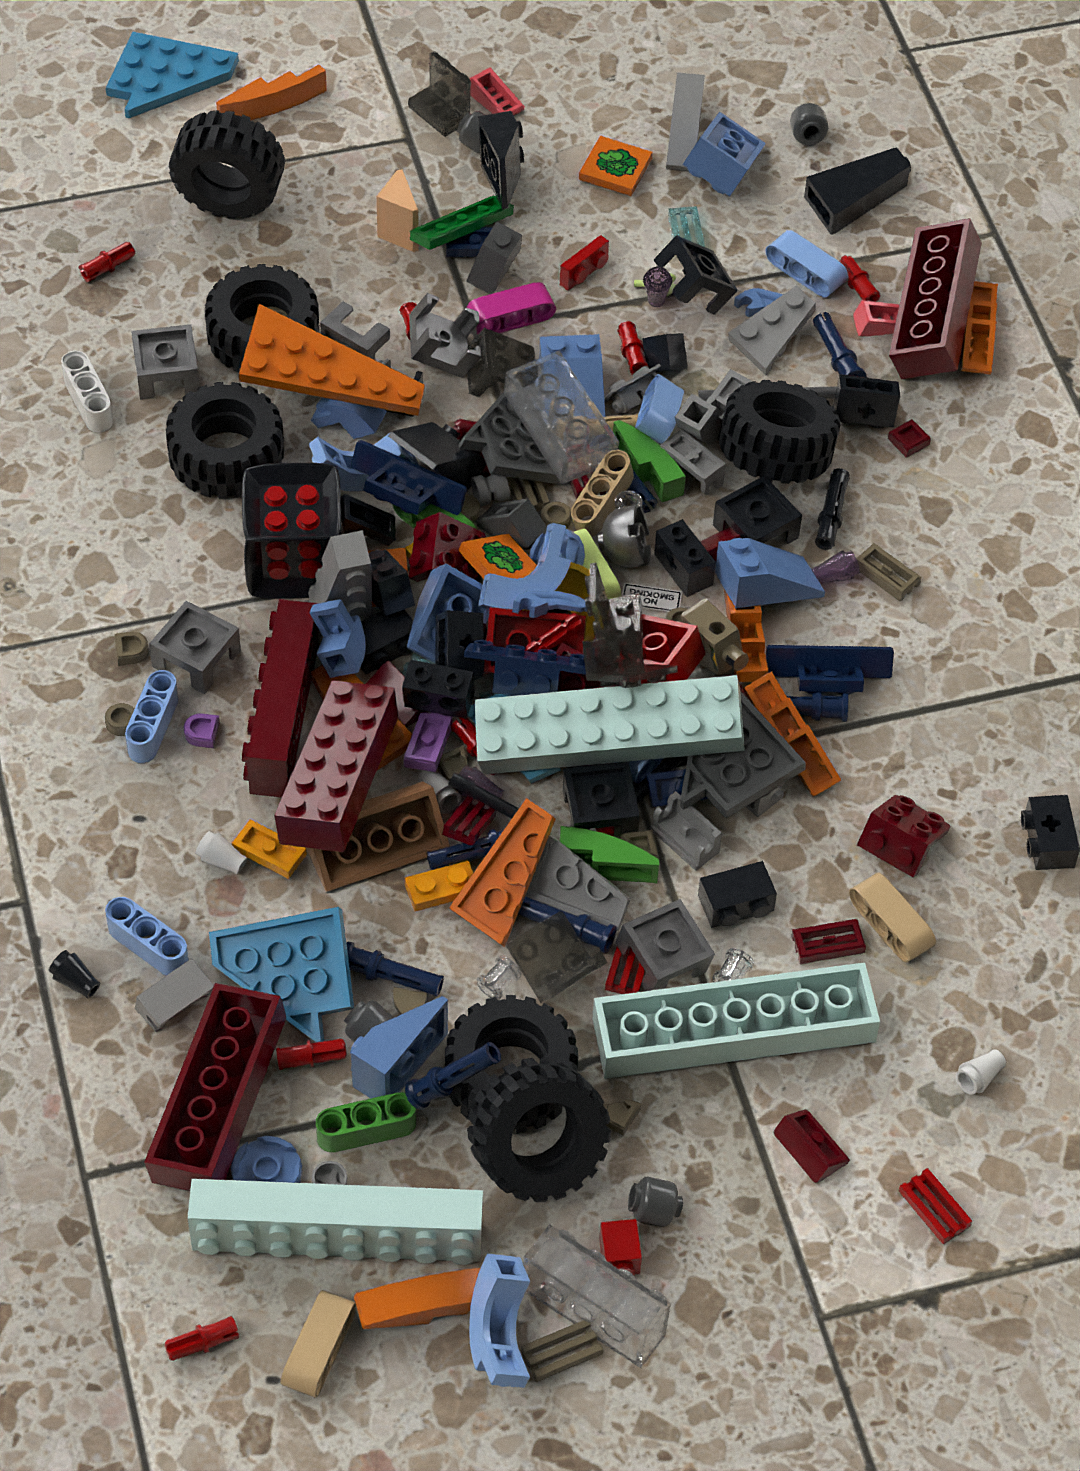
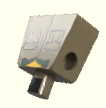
(719, 638)

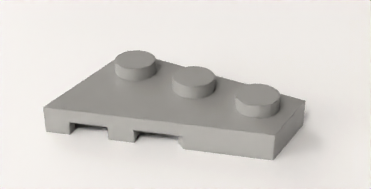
(769, 330)
(575, 886)

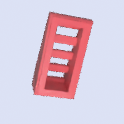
(496, 85)
(867, 319)

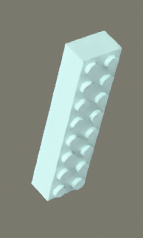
(609, 725)
(735, 1020)
(335, 1221)

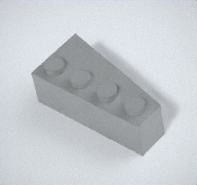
(345, 575)

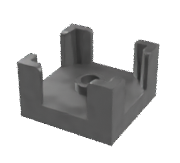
(443, 341)
(366, 345)
(165, 356)
(195, 643)
(666, 945)

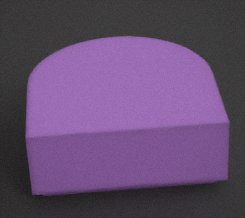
(201, 730)

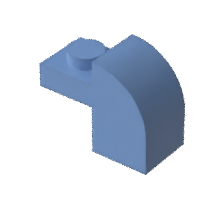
(355, 418)
(343, 638)

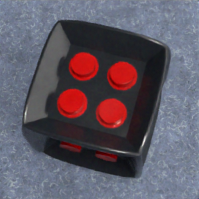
(287, 525)

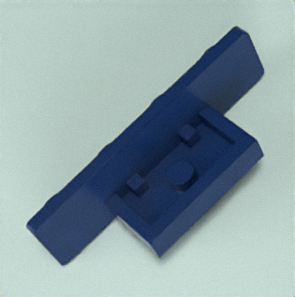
(405, 482)
(830, 667)
(525, 671)

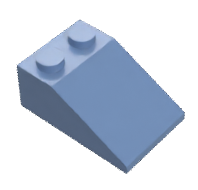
(723, 154)
(584, 358)
(763, 574)
(443, 591)
(398, 1048)

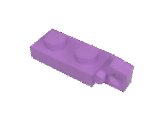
(428, 741)

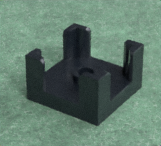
(701, 271)
(758, 512)
(601, 797)

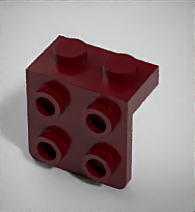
(437, 543)
(902, 833)

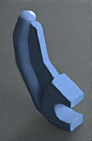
(755, 299)
(541, 601)

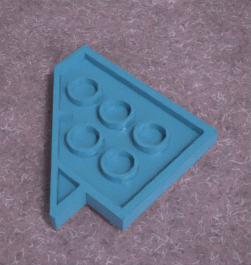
(165, 70)
(291, 958)

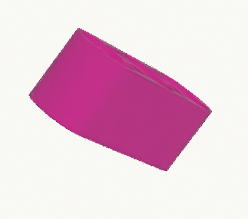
(513, 308)

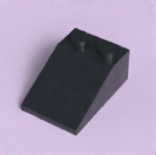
(501, 153)
(440, 451)

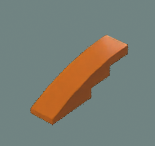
(264, 98)
(980, 329)
(752, 638)
(783, 716)
(417, 1299)

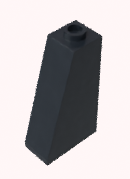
(856, 187)

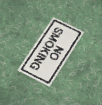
(654, 597)

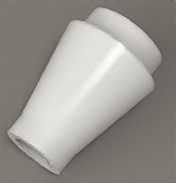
(219, 852)
(979, 1072)

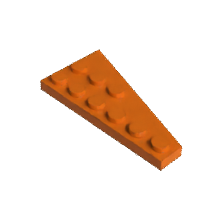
(306, 362)

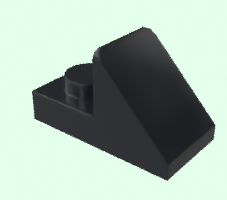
(373, 521)

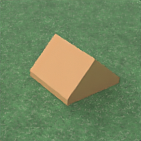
(397, 212)

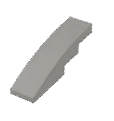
(685, 119)

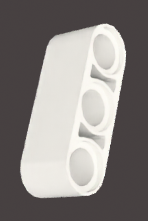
(87, 391)

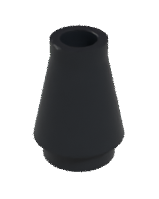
(72, 972)

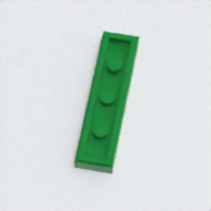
(460, 223)

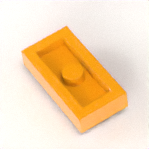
(263, 847)
(437, 885)

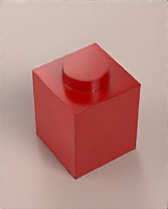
(621, 1244)

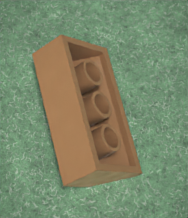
(387, 835)

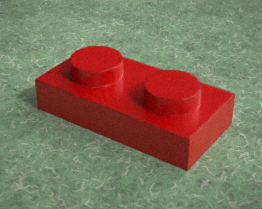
(584, 262)

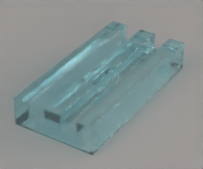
(672, 212)

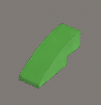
(650, 461)
(610, 855)

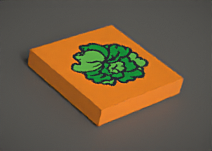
(615, 165)
(497, 556)

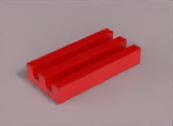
(622, 987)
(945, 1198)

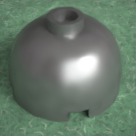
(625, 537)

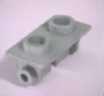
(625, 393)

